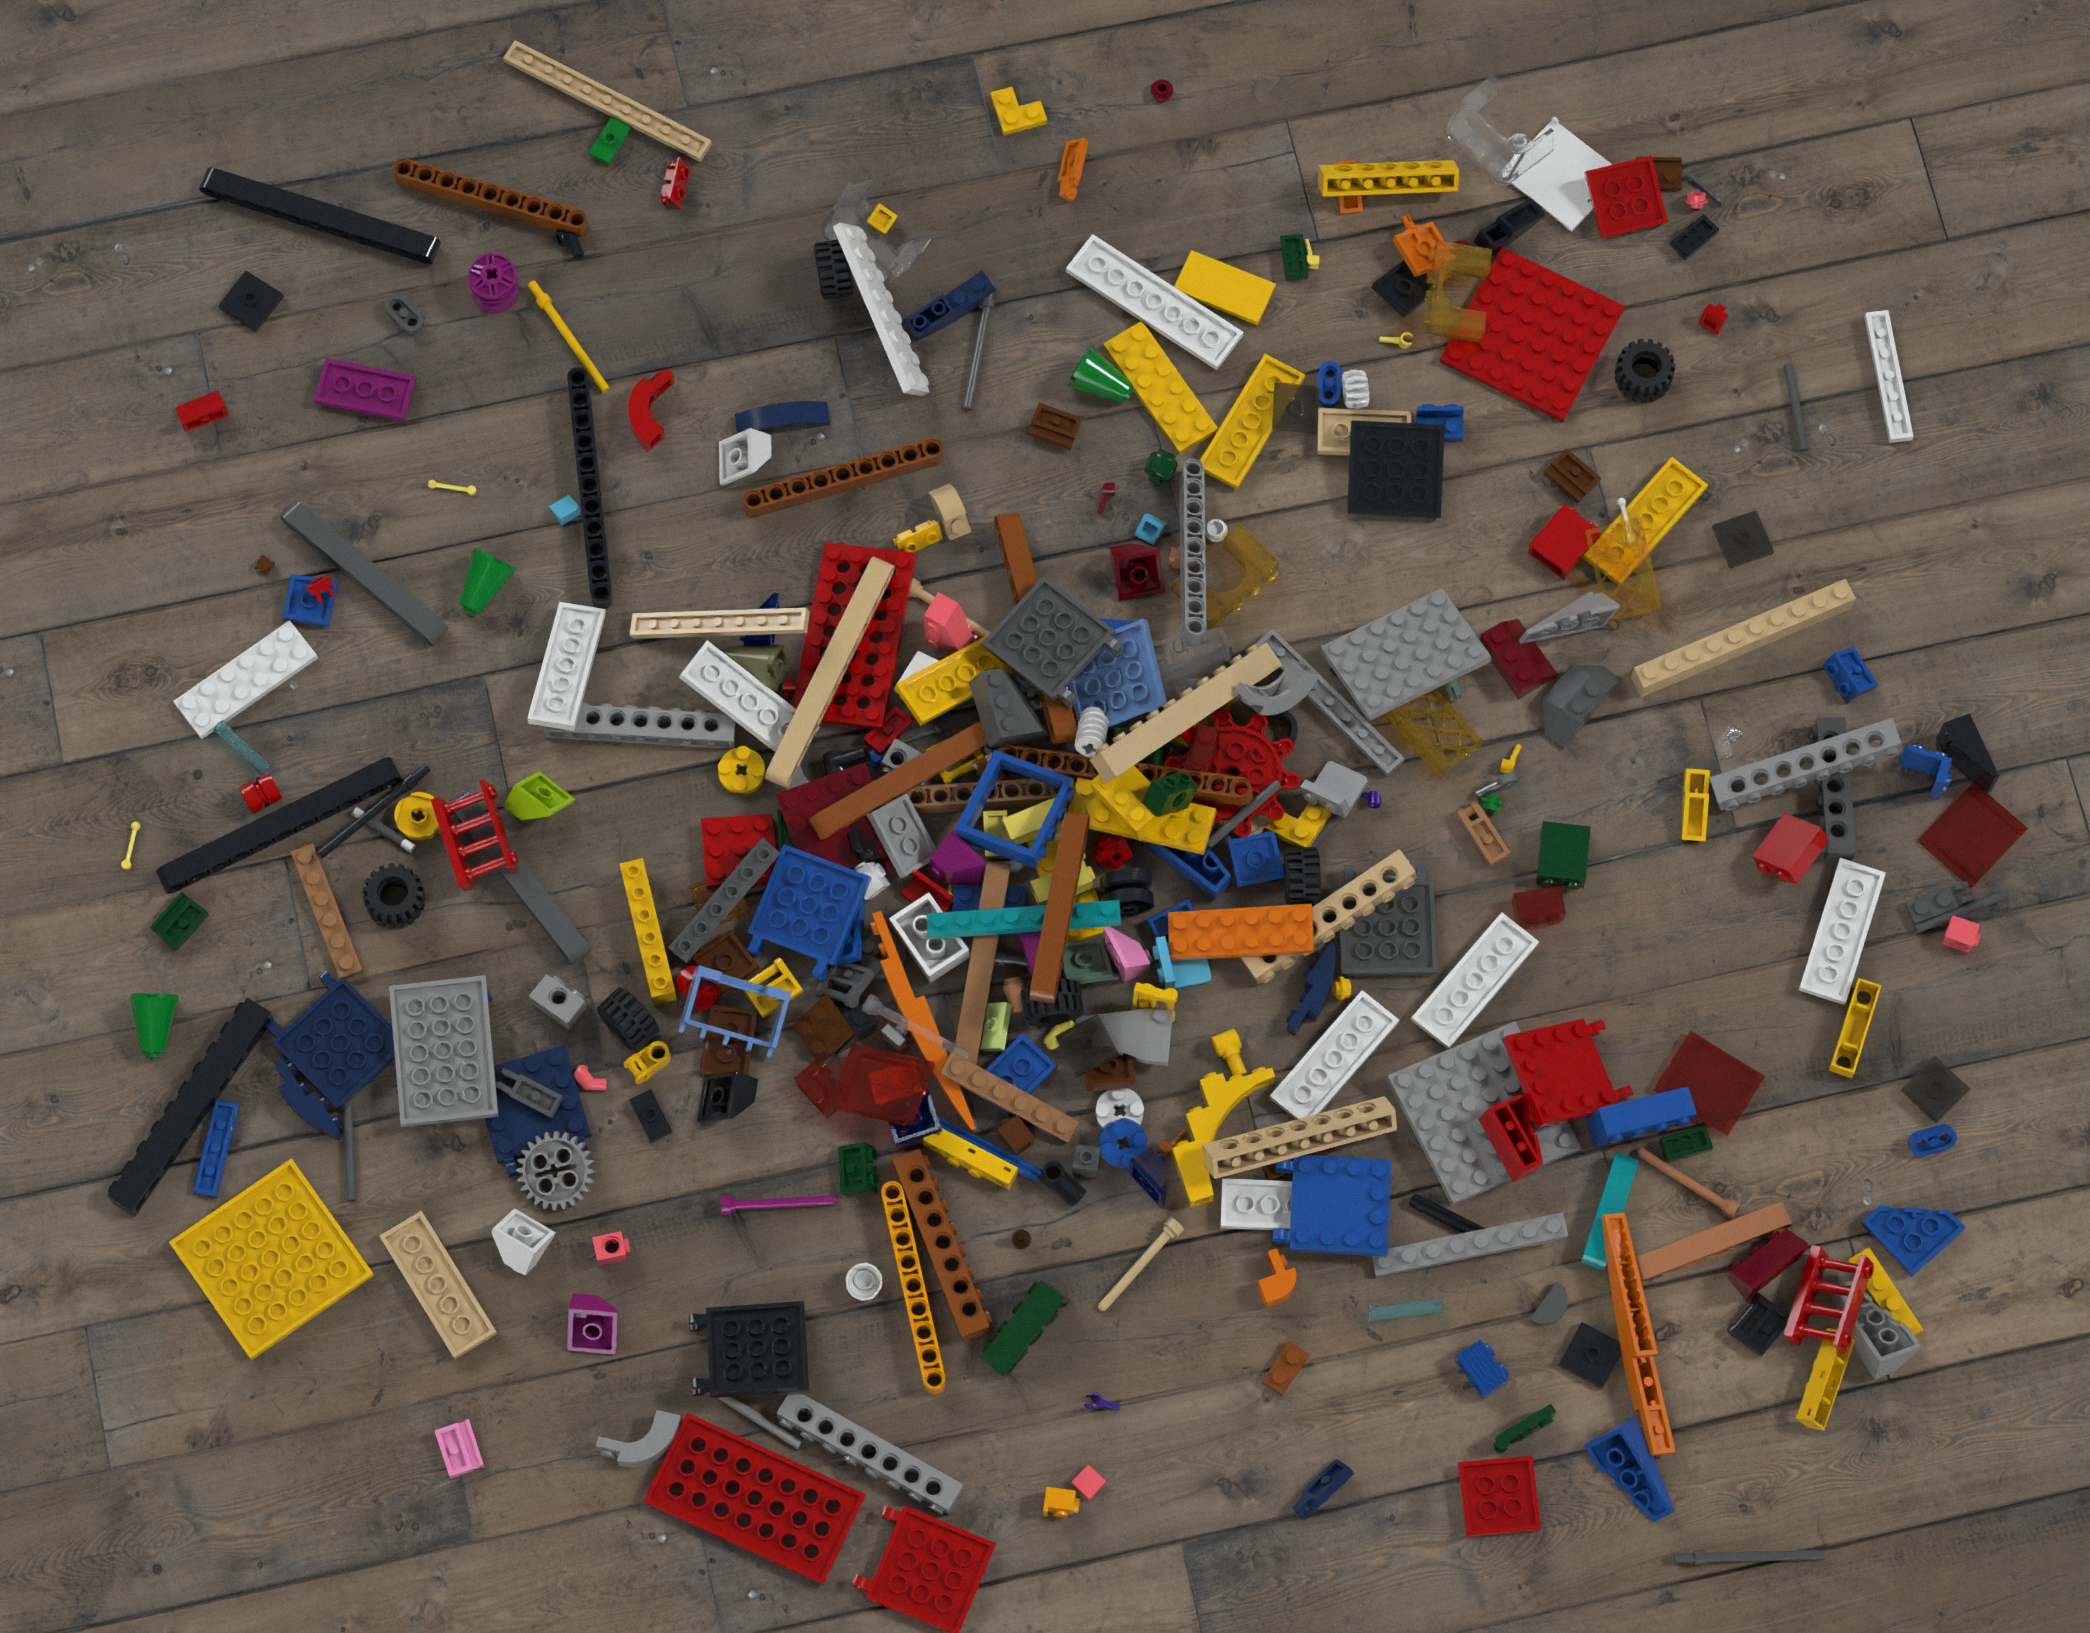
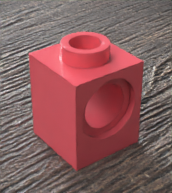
(1961, 934)
(601, 1243)

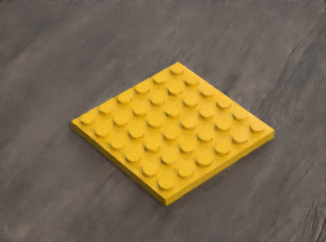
(271, 1259)

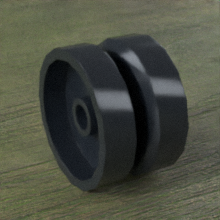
(1130, 888)

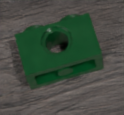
(1170, 794)

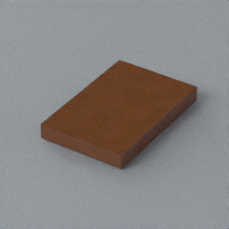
(733, 1057)

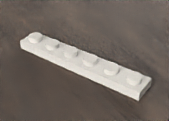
(1888, 376)

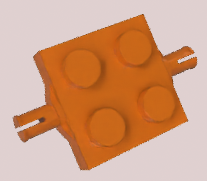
(1416, 244)

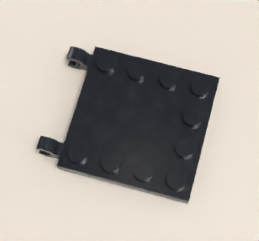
(753, 1349)

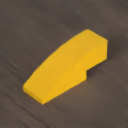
(1695, 804)

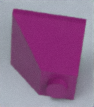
(956, 862)
(592, 1325)

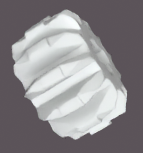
(1355, 389)

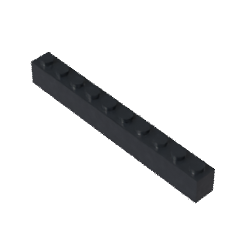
(190, 1107)

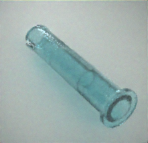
(243, 748)
(1405, 1309)

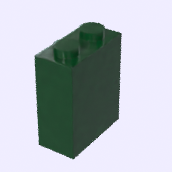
(1563, 855)

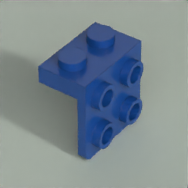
(1931, 763)

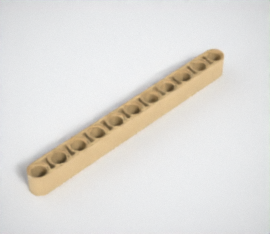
(829, 672)

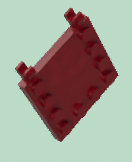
(808, 799)

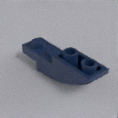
(952, 307)
(1318, 983)
(309, 1108)

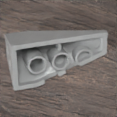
(1584, 614)
(1139, 1033)
(1879, 1338)

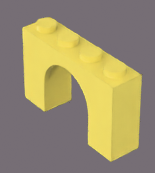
(1024, 827)

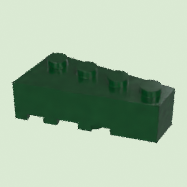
(1024, 1327)

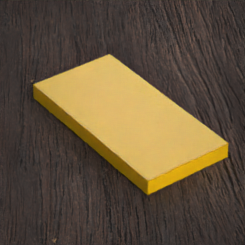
(1225, 287)

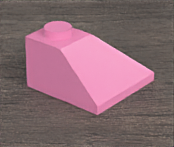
(1126, 954)

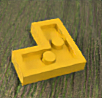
(1015, 117)
(1300, 831)

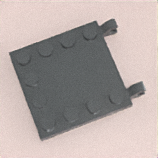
(1050, 640)
(1395, 936)

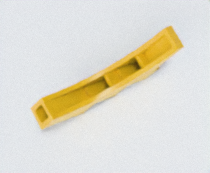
(1204, 1123)

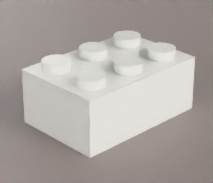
(931, 955)

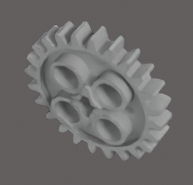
(551, 1149)

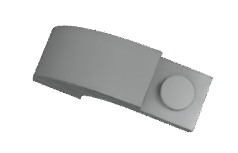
(1283, 693)
(648, 1448)

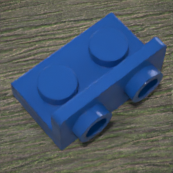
(1448, 415)
(1849, 674)

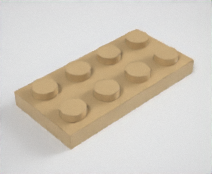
(1335, 426)

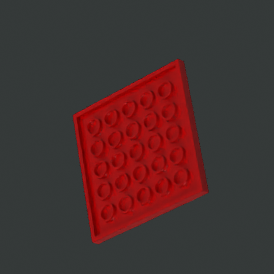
(1537, 334)

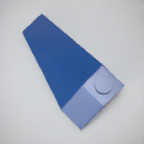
(1627, 1459)

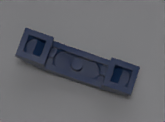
(784, 415)

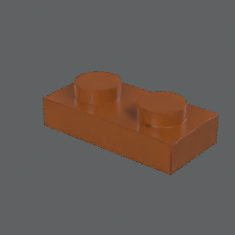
(1285, 1368)

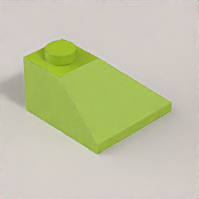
(536, 798)

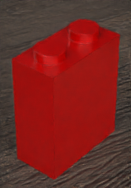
(1562, 541)
(1790, 849)

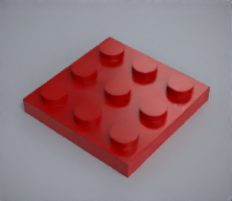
(1626, 197)
(729, 841)
(1499, 1496)

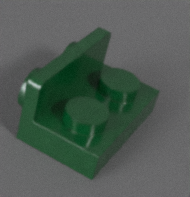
(858, 1168)

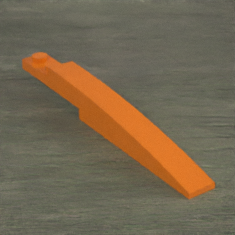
(919, 1012)
(1636, 1334)

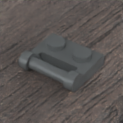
(846, 976)

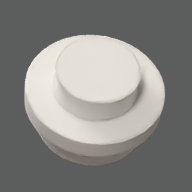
(1215, 530)

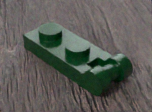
(1524, 1428)

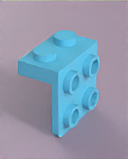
(1179, 973)

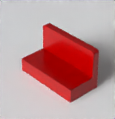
(201, 411)
(921, 885)

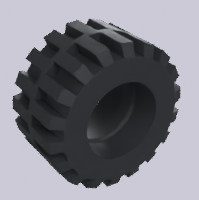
(832, 270)
(1648, 354)
(1302, 876)
(389, 878)
(1067, 1005)
(628, 1019)

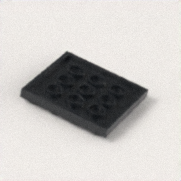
(1395, 469)

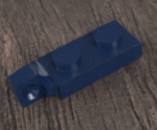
(1322, 1488)

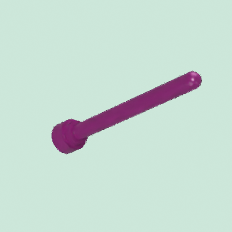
(730, 1205)

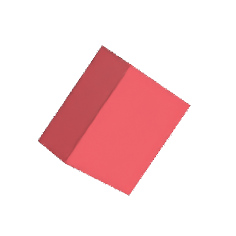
(1088, 1482)

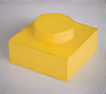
(881, 219)

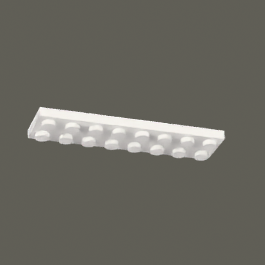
(1154, 302)
(880, 306)

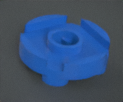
(1118, 1130)

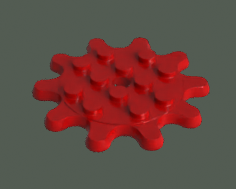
(1253, 757)

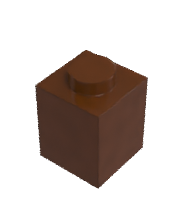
(1015, 1135)

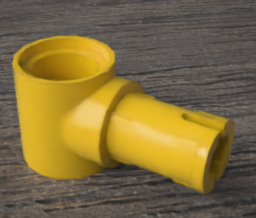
(1228, 1046)

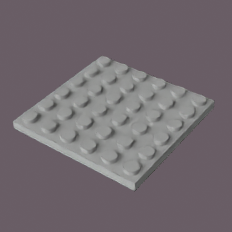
(1443, 1108)

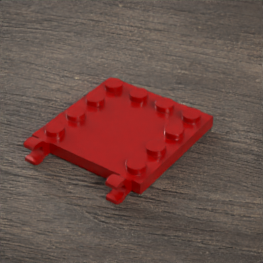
(1562, 1071)
(928, 1569)

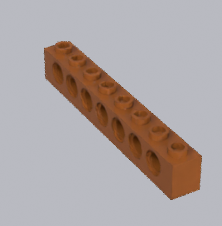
(967, 1326)

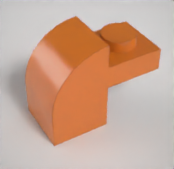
(1281, 1284)

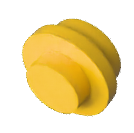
(1341, 988)

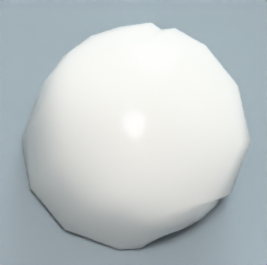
(863, 1281)

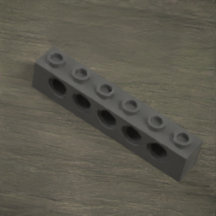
(1844, 846)
(723, 900)

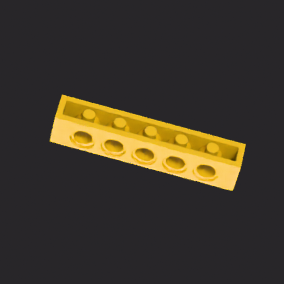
(1388, 178)
(648, 931)

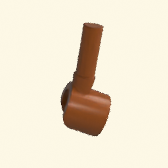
(1165, 1147)

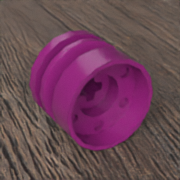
(493, 294)

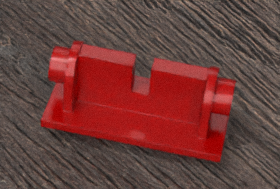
(677, 174)

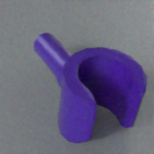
(1373, 797)
(1098, 1401)

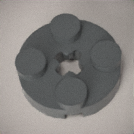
(871, 949)

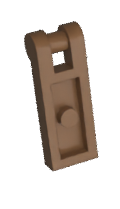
(1483, 833)

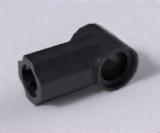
(840, 760)
(1064, 1185)

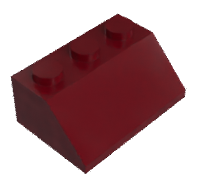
(1519, 664)
(1766, 1262)

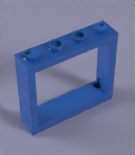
(1048, 830)

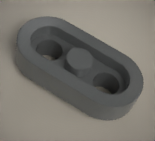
(405, 315)

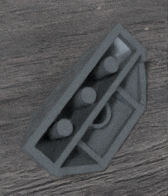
(1575, 700)

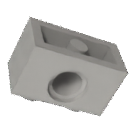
(564, 1013)

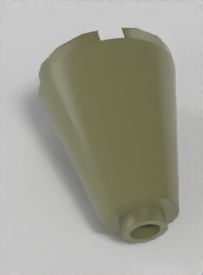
(762, 662)

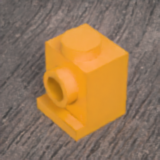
(1060, 1502)

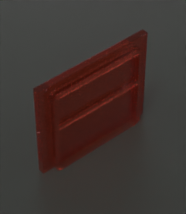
(1972, 835)
(1716, 1081)
(882, 1085)

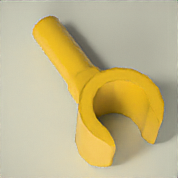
(1508, 765)

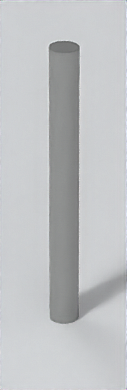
(762, 1421)

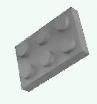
(902, 835)

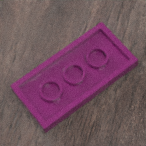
(365, 389)

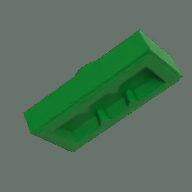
(610, 141)

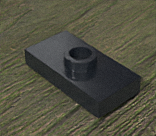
(1694, 237)
(650, 1116)

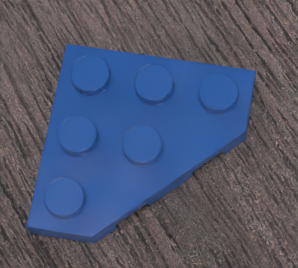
(1912, 1234)

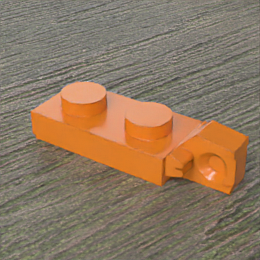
(1072, 167)

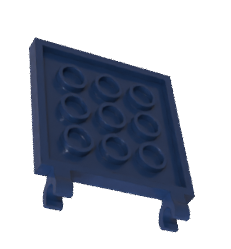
(337, 1042)
(520, 1123)

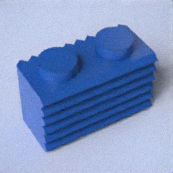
(1482, 1369)

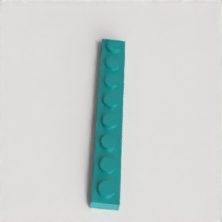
(1017, 920)

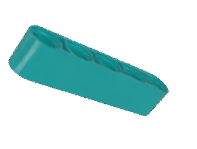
(1611, 1202)

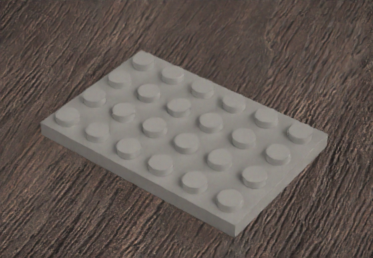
(1405, 654)
(443, 1051)

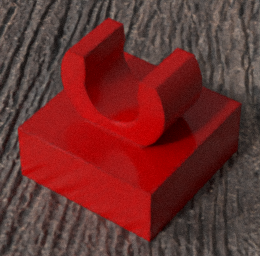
(1714, 318)
(319, 585)

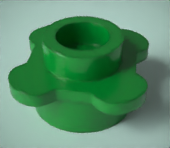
(1492, 803)

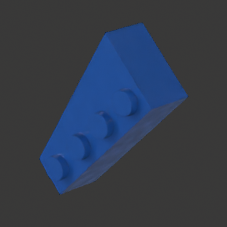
(1201, 870)
(1641, 1116)

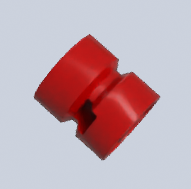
(260, 792)
(706, 993)

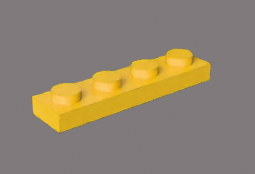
(1886, 1295)

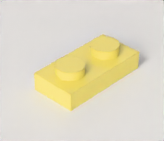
(993, 826)

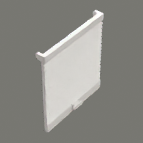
(1559, 178)

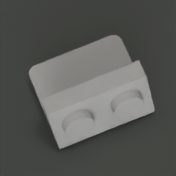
(1335, 789)

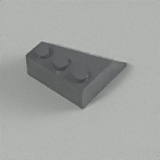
(1005, 710)

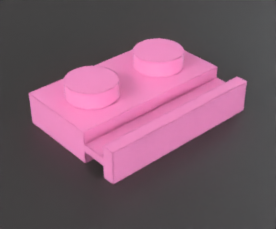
(459, 1448)

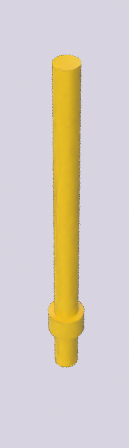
(545, 303)

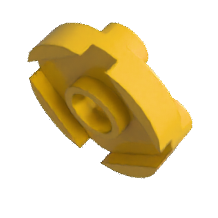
(741, 757)
(408, 825)

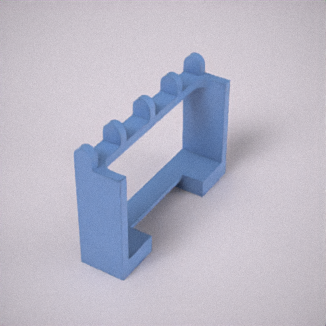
(767, 991)

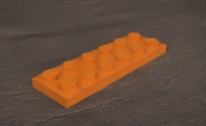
(1241, 932)

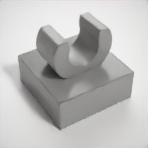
(895, 1036)

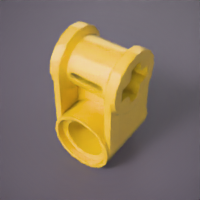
(646, 1062)

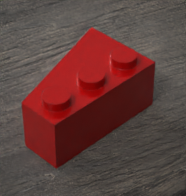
(1513, 1136)

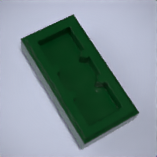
(1294, 257)
(1686, 1144)

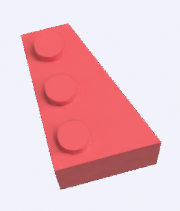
(946, 625)

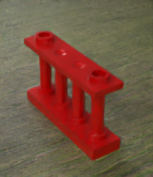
(451, 832)
(1812, 1284)

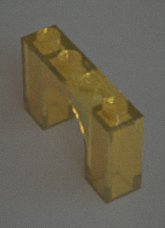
(1442, 316)
(1258, 567)

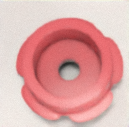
(1696, 199)

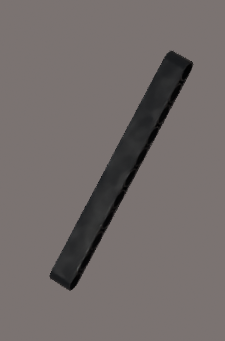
(320, 215)
(589, 498)
(278, 825)

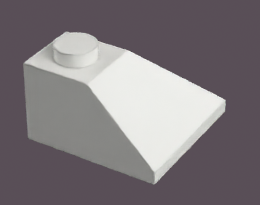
(743, 454)
(521, 1240)

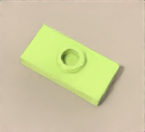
(996, 1026)

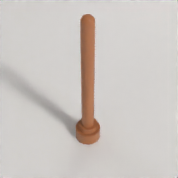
(1727, 1207)

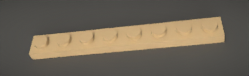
(719, 623)

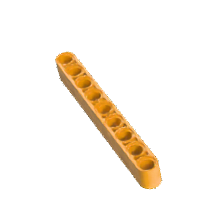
(917, 1298)

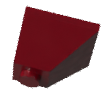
(1136, 570)

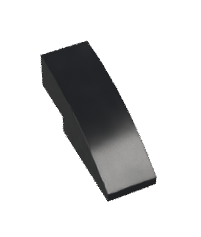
(1509, 226)

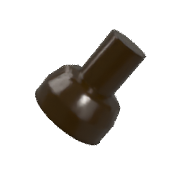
(1021, 1239)

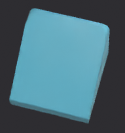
(565, 509)
(1150, 529)

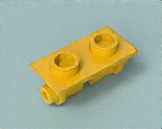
(925, 535)

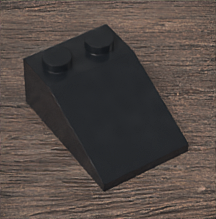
(1963, 744)

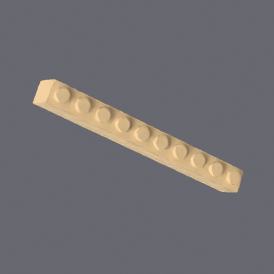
(1743, 638)
(1184, 713)

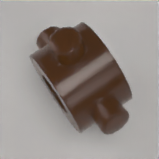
(264, 565)

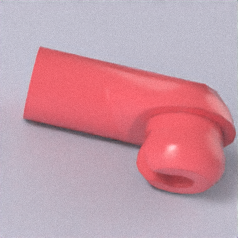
(586, 1080)

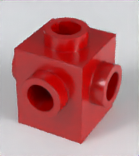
(1111, 851)

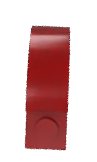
(643, 425)

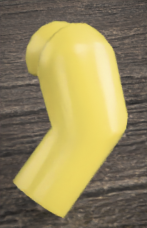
(1050, 1039)

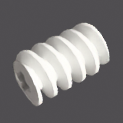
(1091, 731)

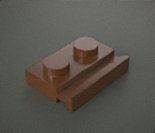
(1668, 173)
(1054, 426)
(1572, 475)

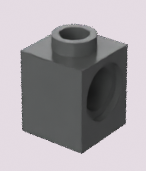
(1086, 1161)

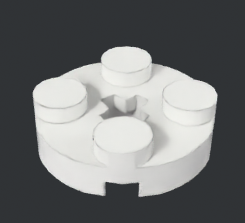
(1116, 1098)

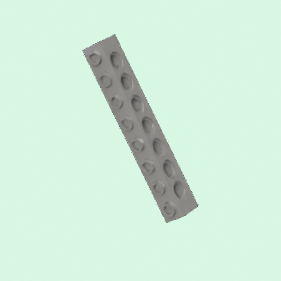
(651, 733)
(1814, 753)
(797, 1403)

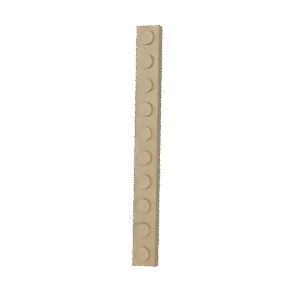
(607, 101)

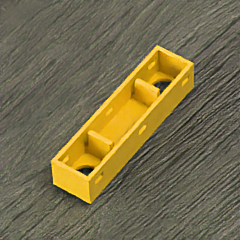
(1854, 1028)
(976, 1160)
(1819, 1393)

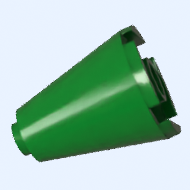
(1100, 378)
(483, 581)
(153, 1020)

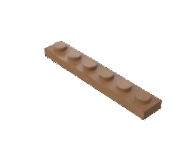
(326, 912)
(1009, 1097)

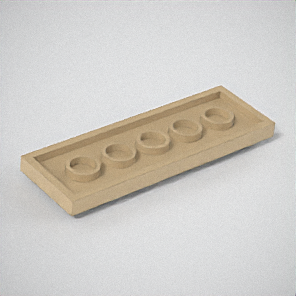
(438, 1285)

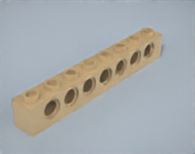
(1395, 865)
(1299, 1137)

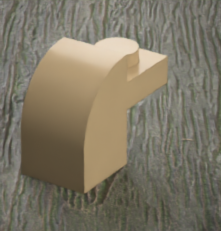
(950, 510)

